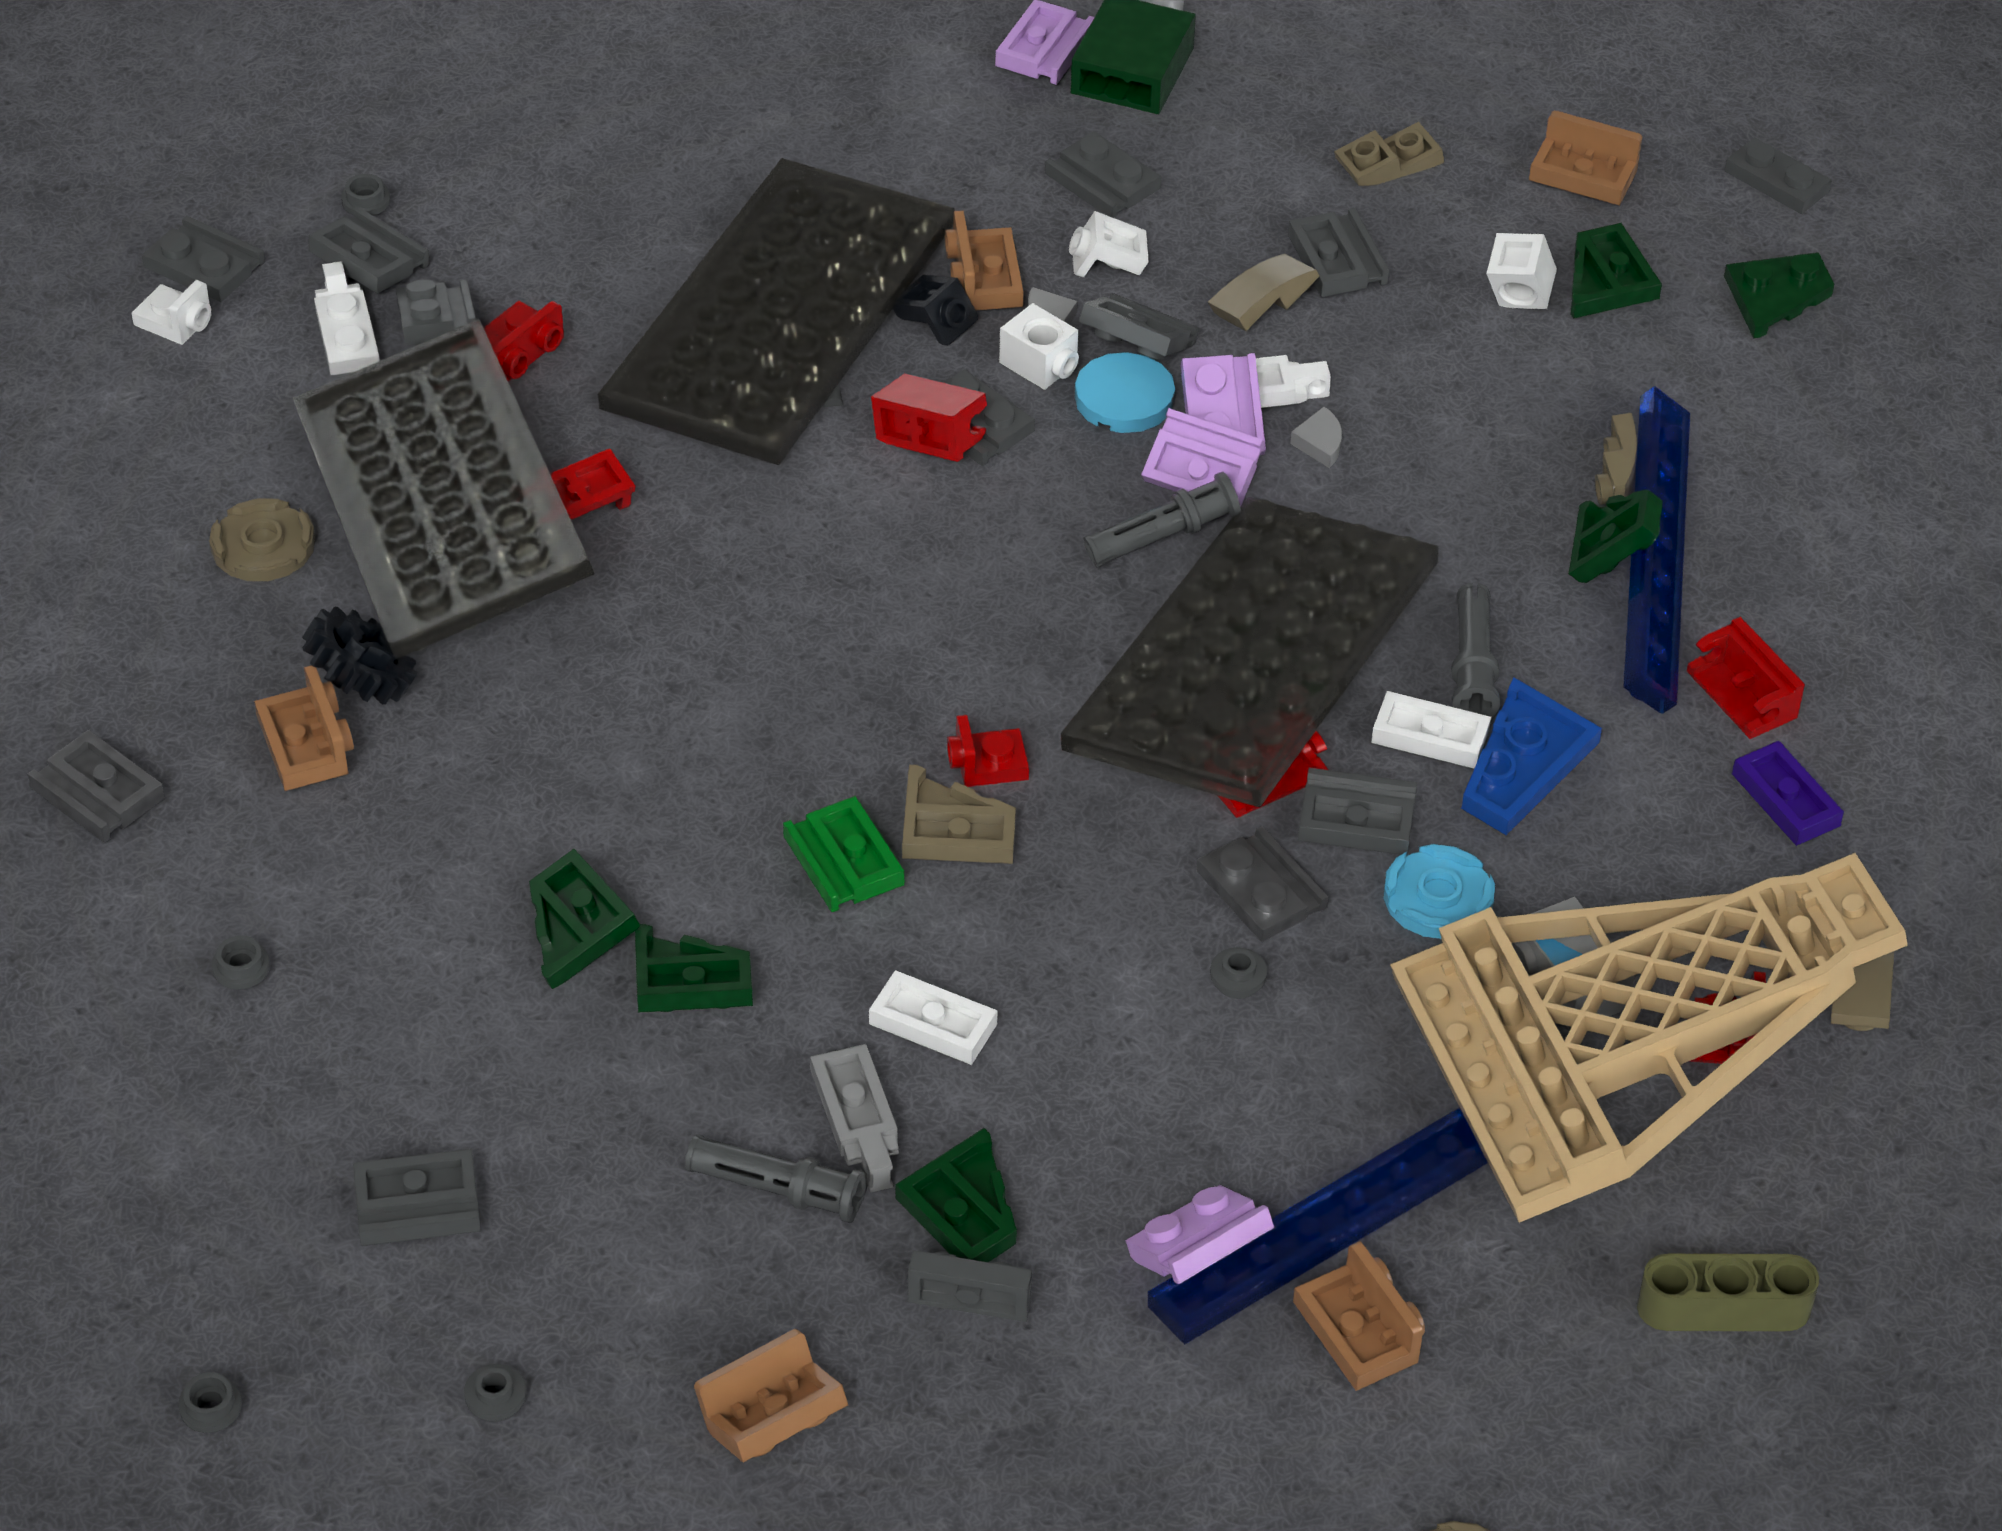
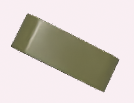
(1727, 1292)

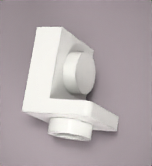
(1111, 242)
(174, 313)

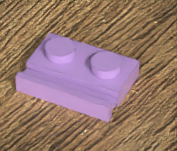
(1043, 41)
(1224, 392)
(1194, 450)
(1199, 1233)

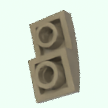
(1377, 160)
(1254, 291)
(1618, 460)
(1869, 999)

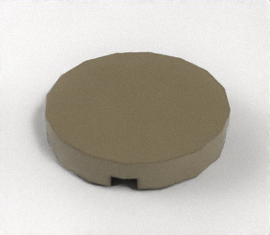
(262, 554)

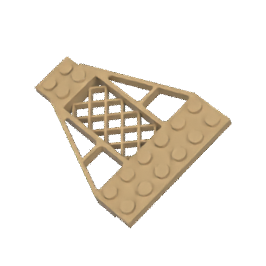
(1522, 1081)

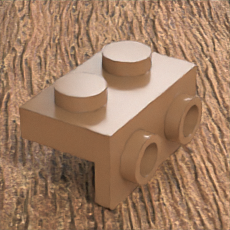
(1587, 158)
(985, 264)
(304, 733)
(1362, 1318)
(767, 1396)

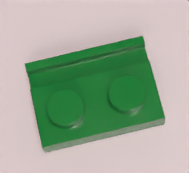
(844, 854)

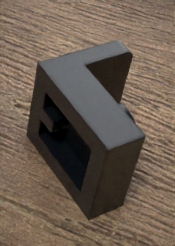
(940, 304)

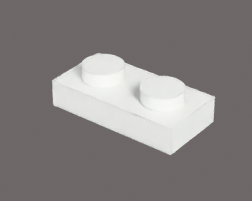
(1431, 729)
(933, 1017)

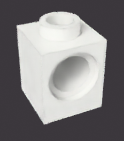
(1521, 270)
(1039, 346)

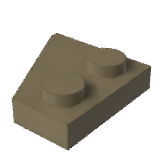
(955, 823)

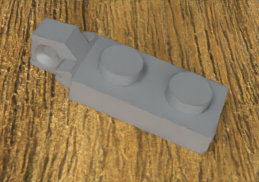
(857, 1112)

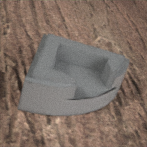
(1056, 305)
(1319, 437)

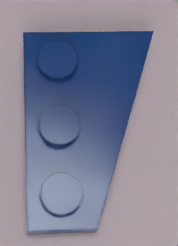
(1526, 756)

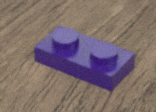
(1787, 793)

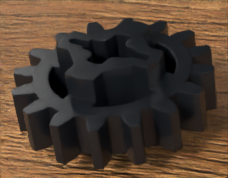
(357, 656)

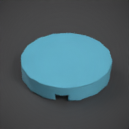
(1124, 392)
(1433, 904)

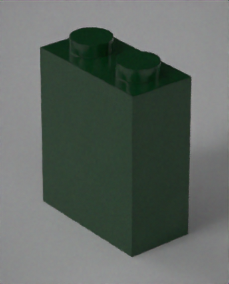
(1133, 54)

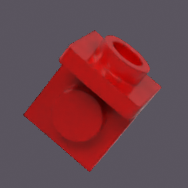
(987, 756)

